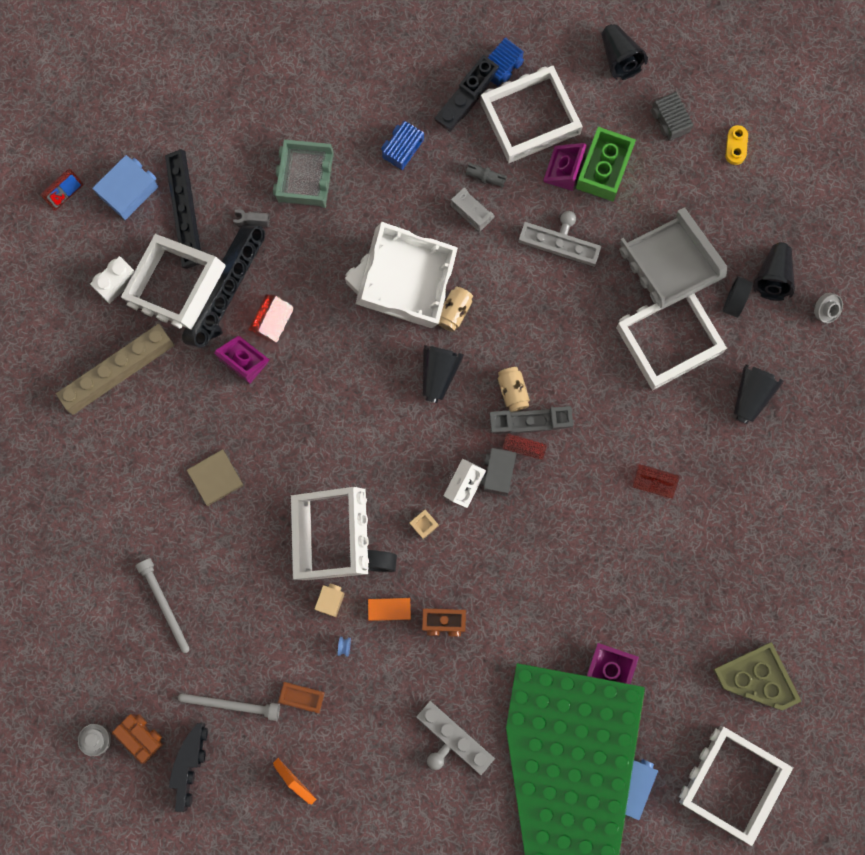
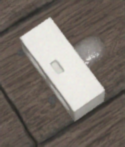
(464, 483)

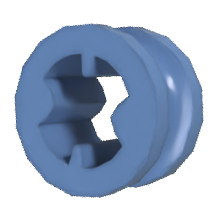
(344, 646)

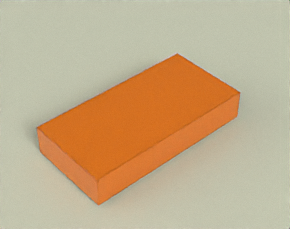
(389, 609)

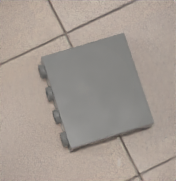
(674, 260)

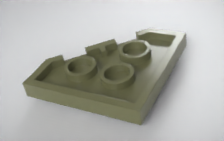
(759, 677)

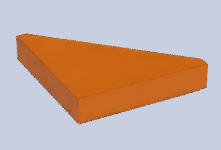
(292, 782)

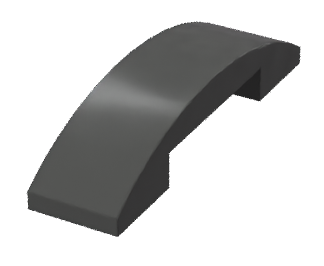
(531, 421)

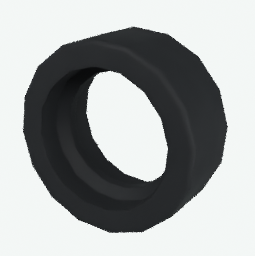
(737, 296)
(381, 561)

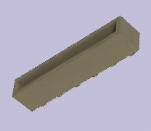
(115, 369)

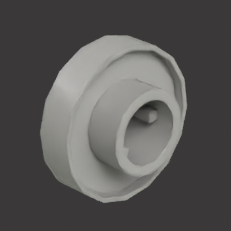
(828, 307)
(94, 740)

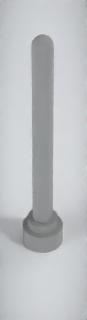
(146, 569)
(270, 710)

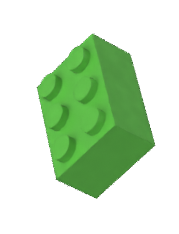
(605, 164)

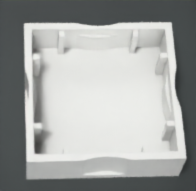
(406, 275)

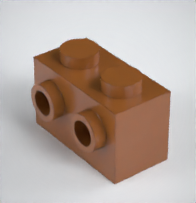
(444, 621)

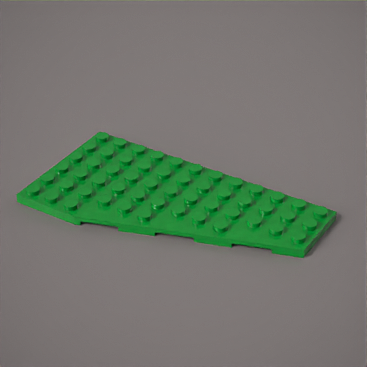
(572, 759)

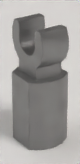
(251, 218)

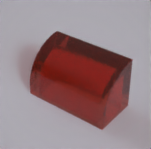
(271, 318)

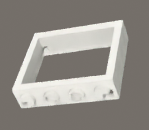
(543, 141)
(199, 294)
(657, 381)
(302, 534)
(767, 800)

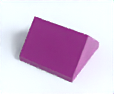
(565, 165)
(242, 358)
(612, 664)

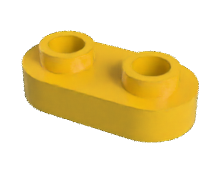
(736, 143)

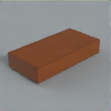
(301, 697)

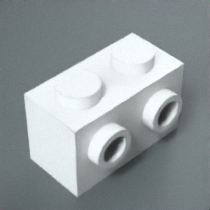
(113, 279)

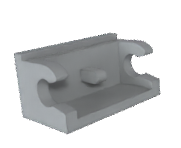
(471, 210)

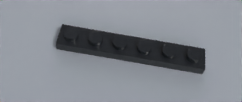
(182, 203)

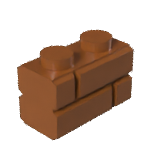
(138, 738)

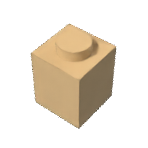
(330, 600)

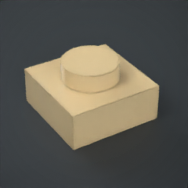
(424, 524)

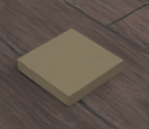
(215, 477)

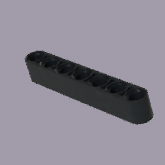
(237, 263)

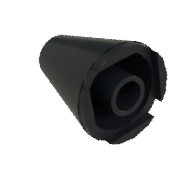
(622, 53)
(776, 274)
(438, 371)
(754, 393)

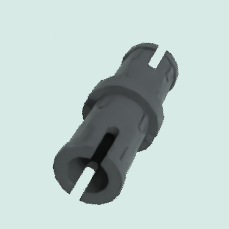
(486, 175)

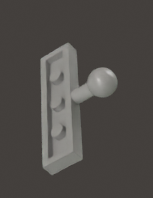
(559, 242)
(454, 739)

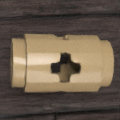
(459, 300)
(511, 380)

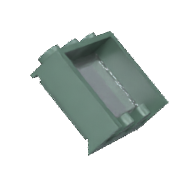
(303, 173)

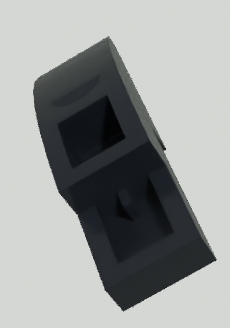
(467, 94)
(189, 756)

